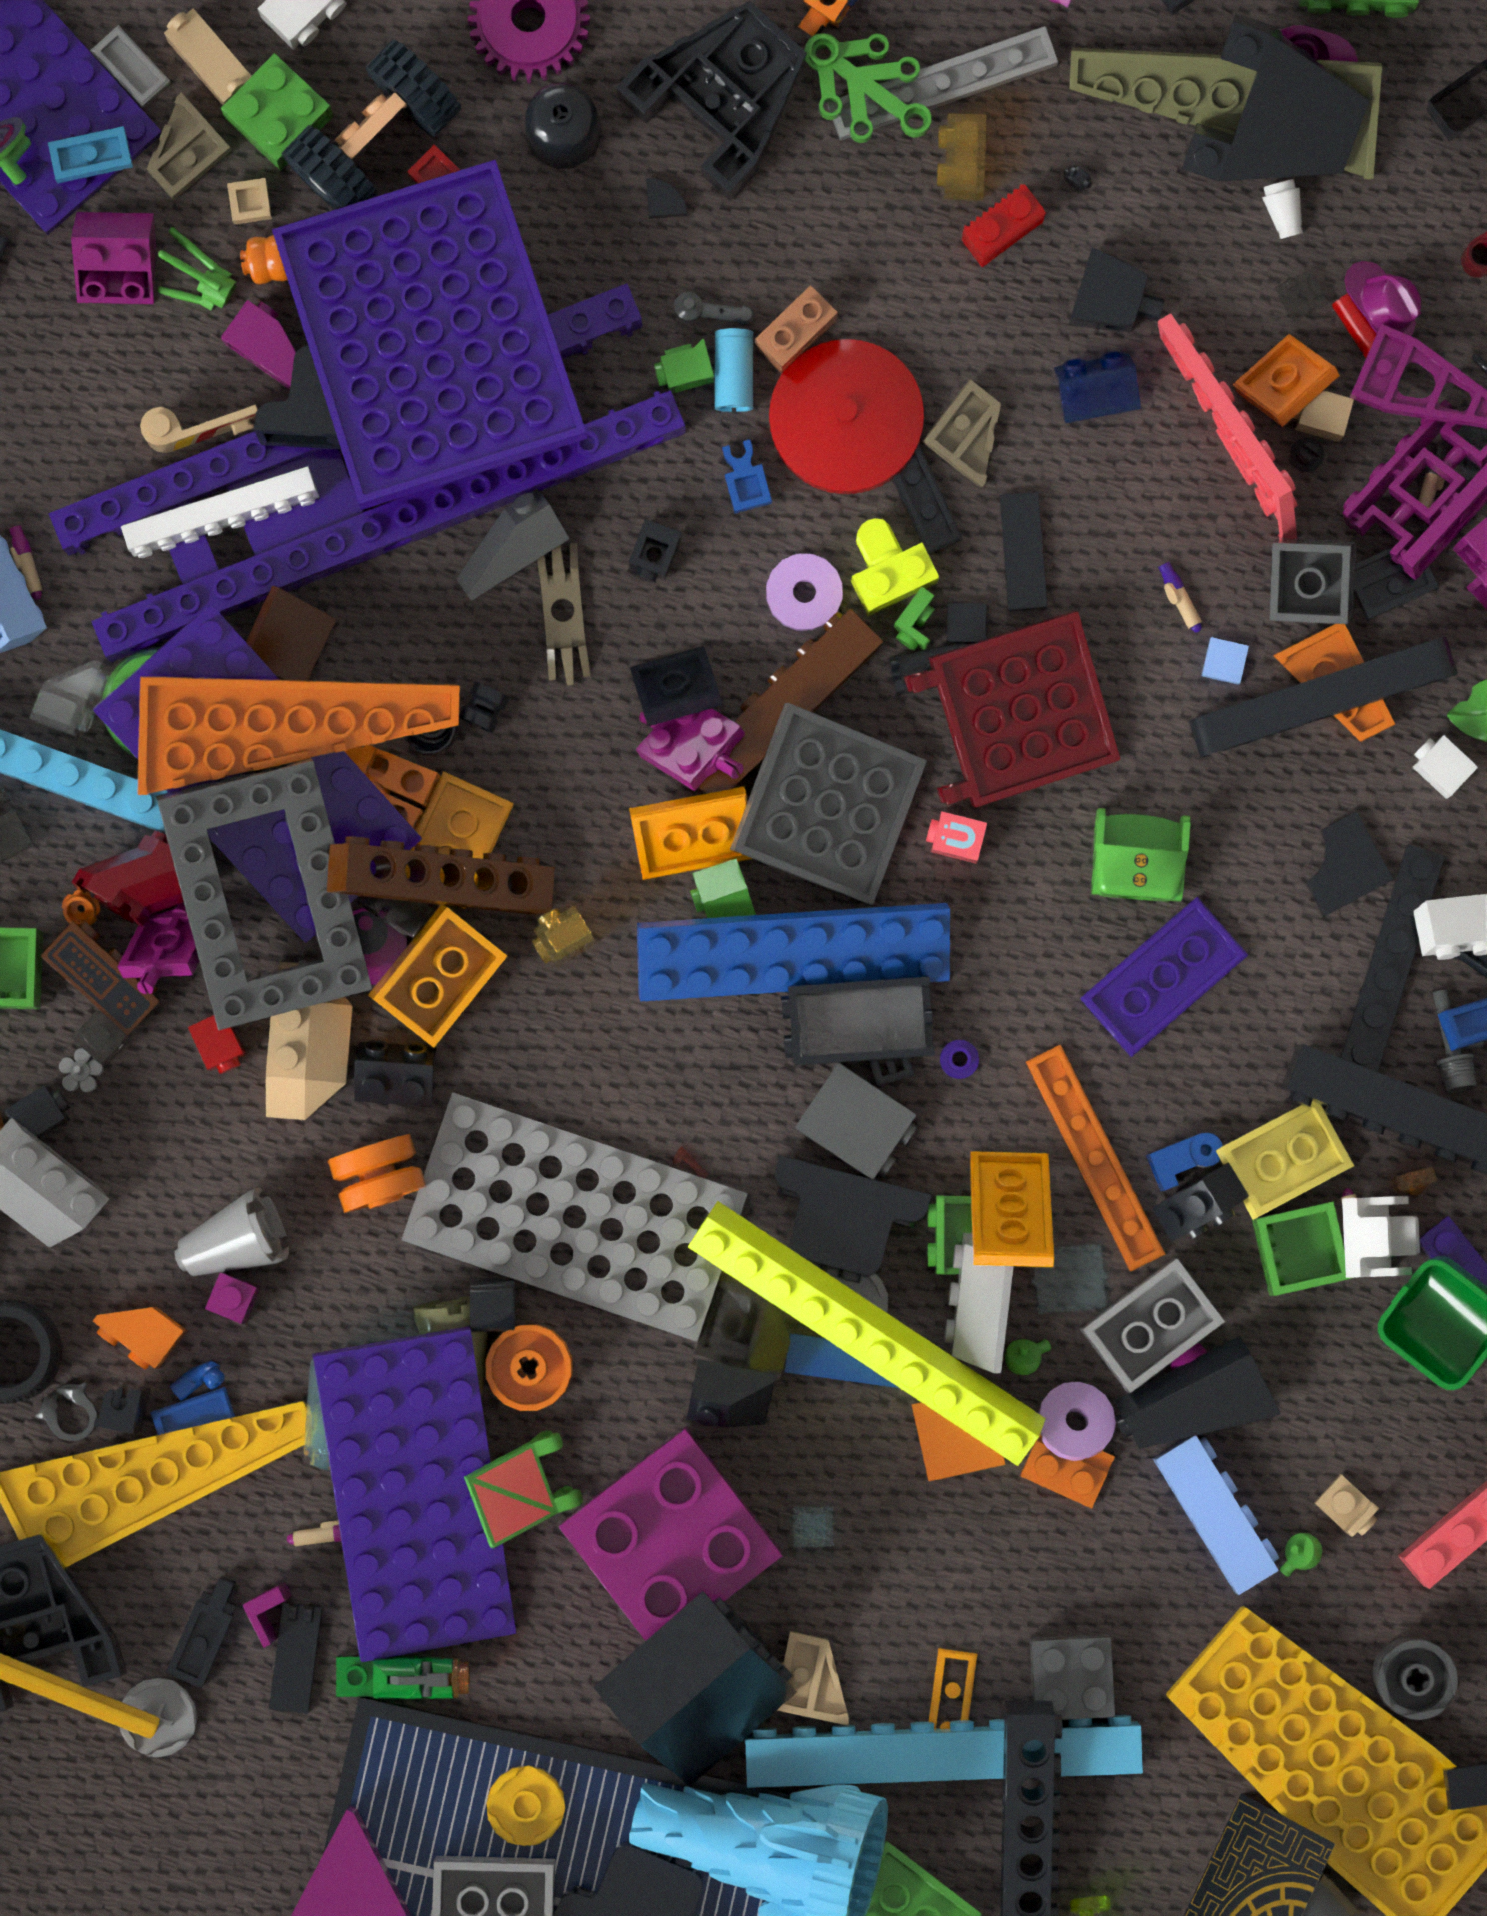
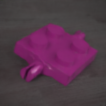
(693, 747)
(160, 949)

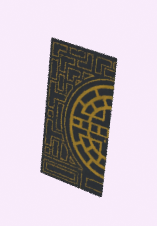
(1260, 1866)

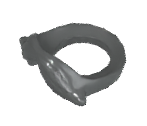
(78, 1395)

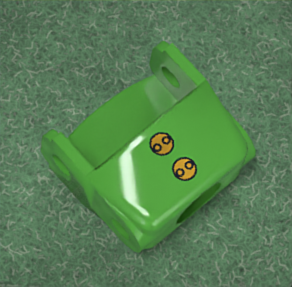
(1139, 857)

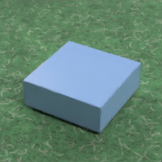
(1225, 661)

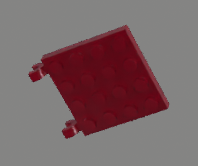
(1021, 710)

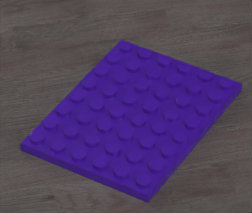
(429, 334)

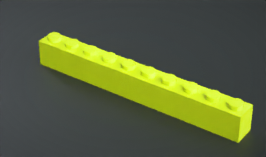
(867, 1333)

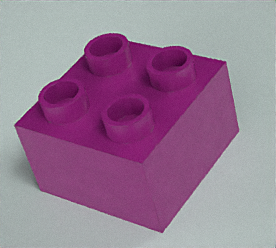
(670, 1535)

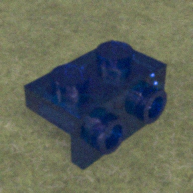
(1097, 386)

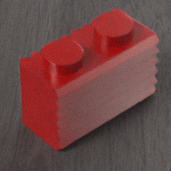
(1003, 225)

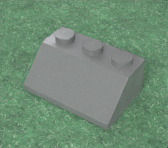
(43, 1188)
(980, 1309)

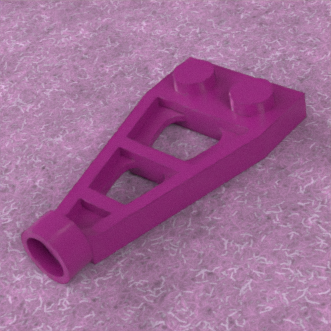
(1384, 367)

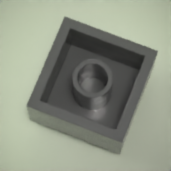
(1313, 581)
(1073, 1675)

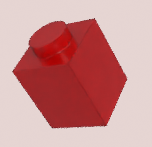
(217, 1047)

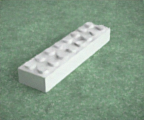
(220, 512)

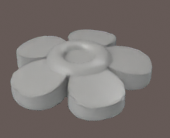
(80, 1072)

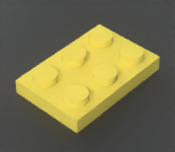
(1286, 1158)

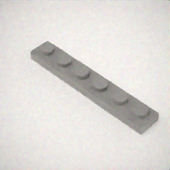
(958, 78)

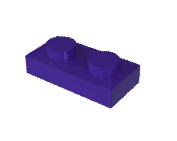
(1449, 1241)

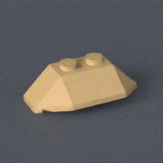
(307, 1057)

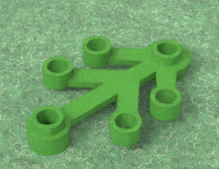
(862, 82)

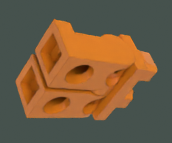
(397, 776)

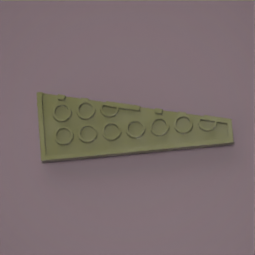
(1208, 90)

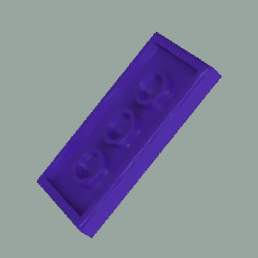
(1163, 977)

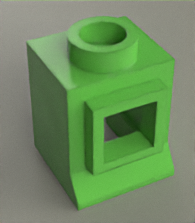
(685, 368)

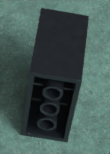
(697, 1687)

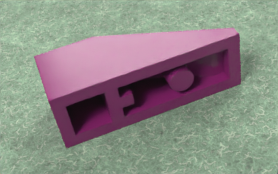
(261, 341)

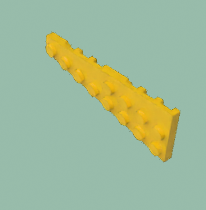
(116, 1490)

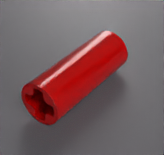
(1355, 323)

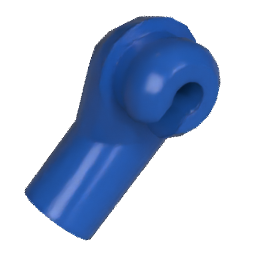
(195, 1377)

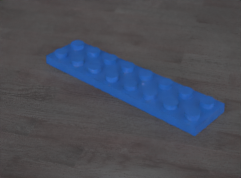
(791, 950)

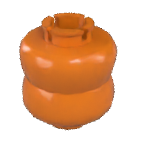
(262, 260)

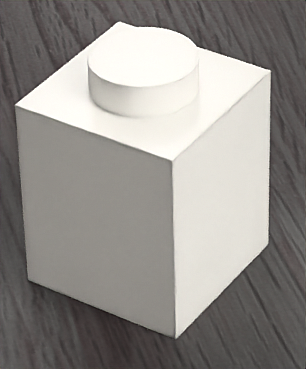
(1443, 765)

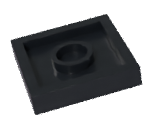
(676, 686)

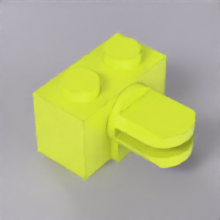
(890, 571)

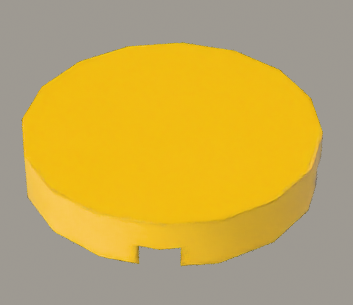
(525, 1805)

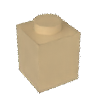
(1325, 416)

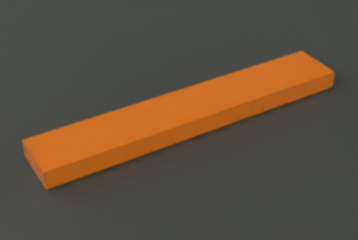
(1095, 1158)

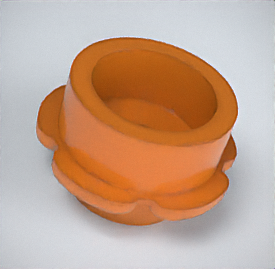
(71, 903)

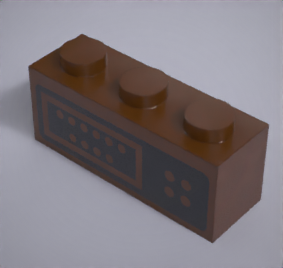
(97, 975)

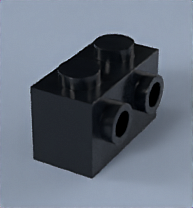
(1201, 1202)

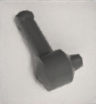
(689, 308)

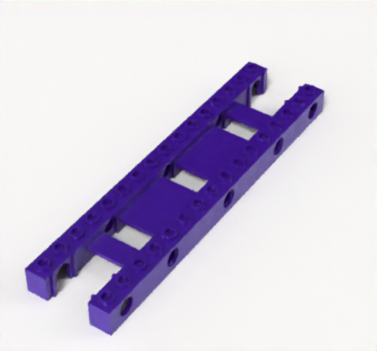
(333, 531)

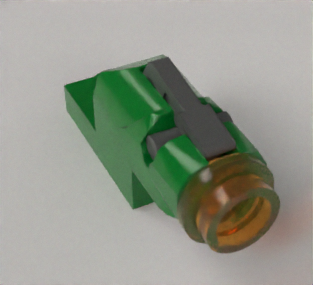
(402, 1677)

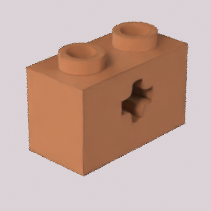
(796, 329)

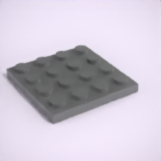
(828, 804)

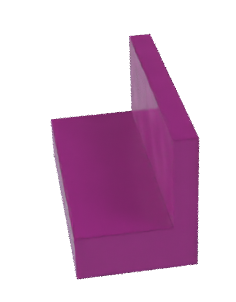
(256, 1608)

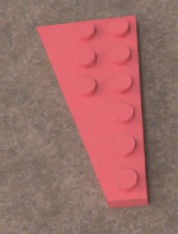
(1234, 428)

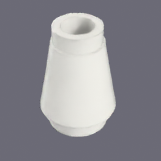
(1284, 207)

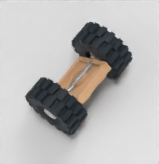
(408, 88)

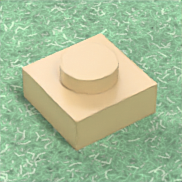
(249, 201)

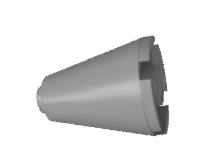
(235, 1238)

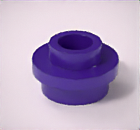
(948, 1065)

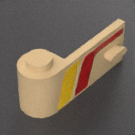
(166, 434)

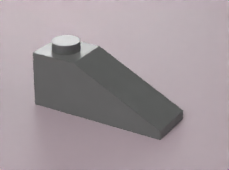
(514, 541)

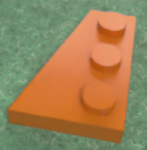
(1328, 653)

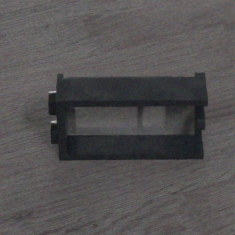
(859, 1021)

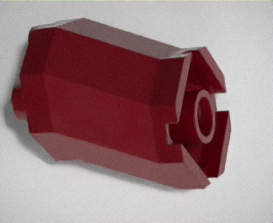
(134, 881)

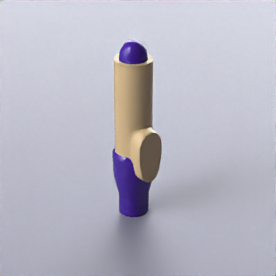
(1177, 595)

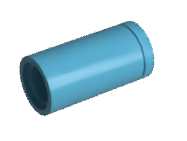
(733, 370)

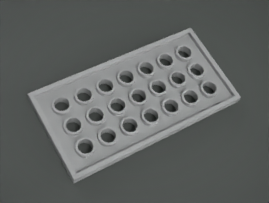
(536, 1266)

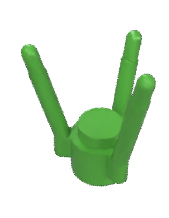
(214, 286)

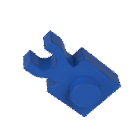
(747, 483)

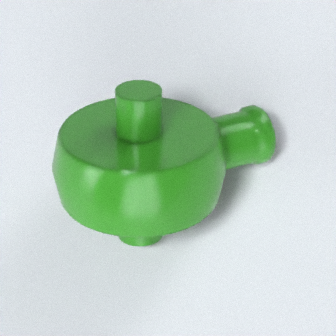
(1025, 1356)
(1302, 1552)

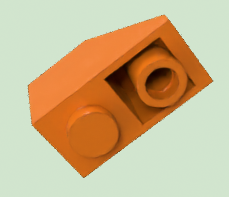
(144, 1331)

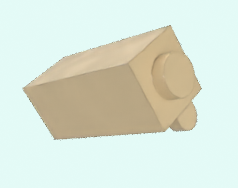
(206, 55)

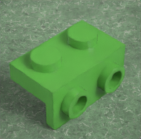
(950, 1218)

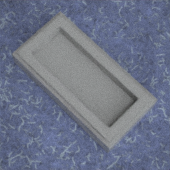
(130, 66)

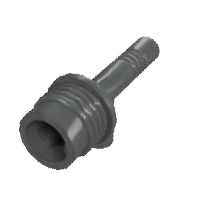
(1458, 1068)

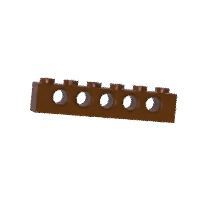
(351, 875)

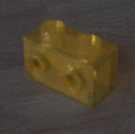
(964, 156)
(562, 936)

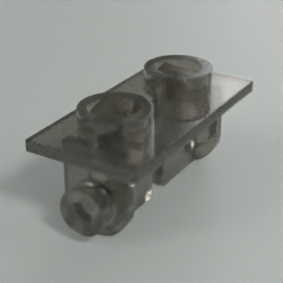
(402, 916)

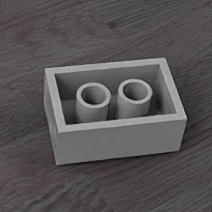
(1152, 1325)
(493, 1886)

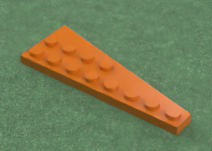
(233, 726)

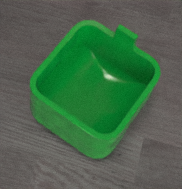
(1439, 1323)

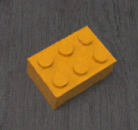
(437, 975)

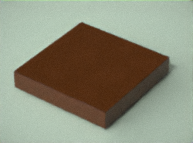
(289, 635)

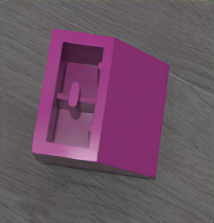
(114, 257)

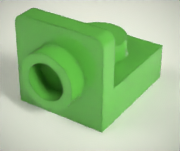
(917, 613)

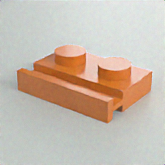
(1073, 1479)

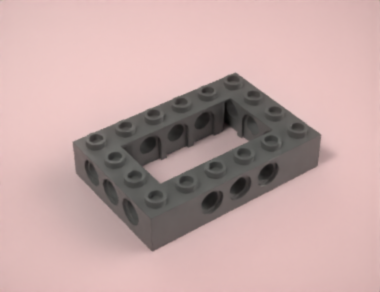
(187, 817)

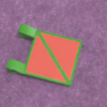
(514, 1491)

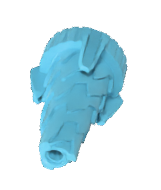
(796, 1853)

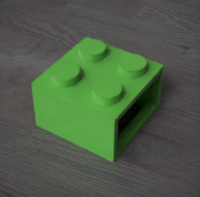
(275, 109)
(20, 968)
(1300, 1248)

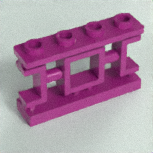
(1445, 516)

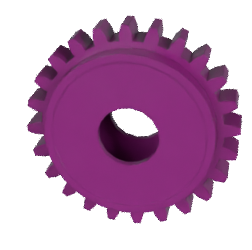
(528, 51)

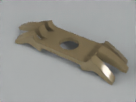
(566, 633)

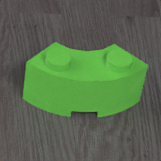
(722, 891)

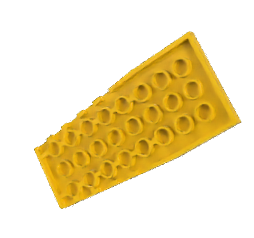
(1336, 1767)

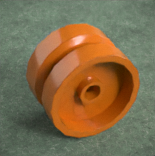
(377, 1174)
(506, 1371)

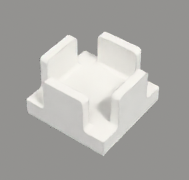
(1376, 1237)

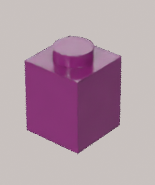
(232, 1298)

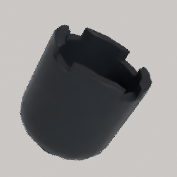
(567, 140)

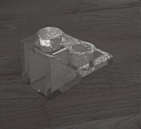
(67, 699)

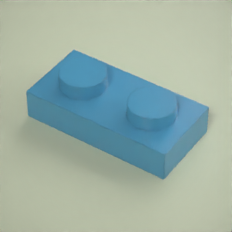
(90, 154)

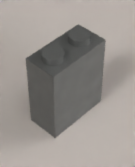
(857, 1122)

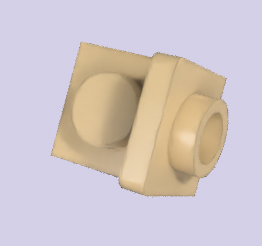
(1347, 1507)

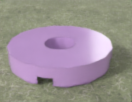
(804, 569)
(1092, 1406)

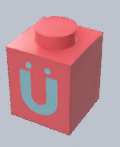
(956, 837)

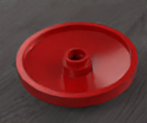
(846, 416)

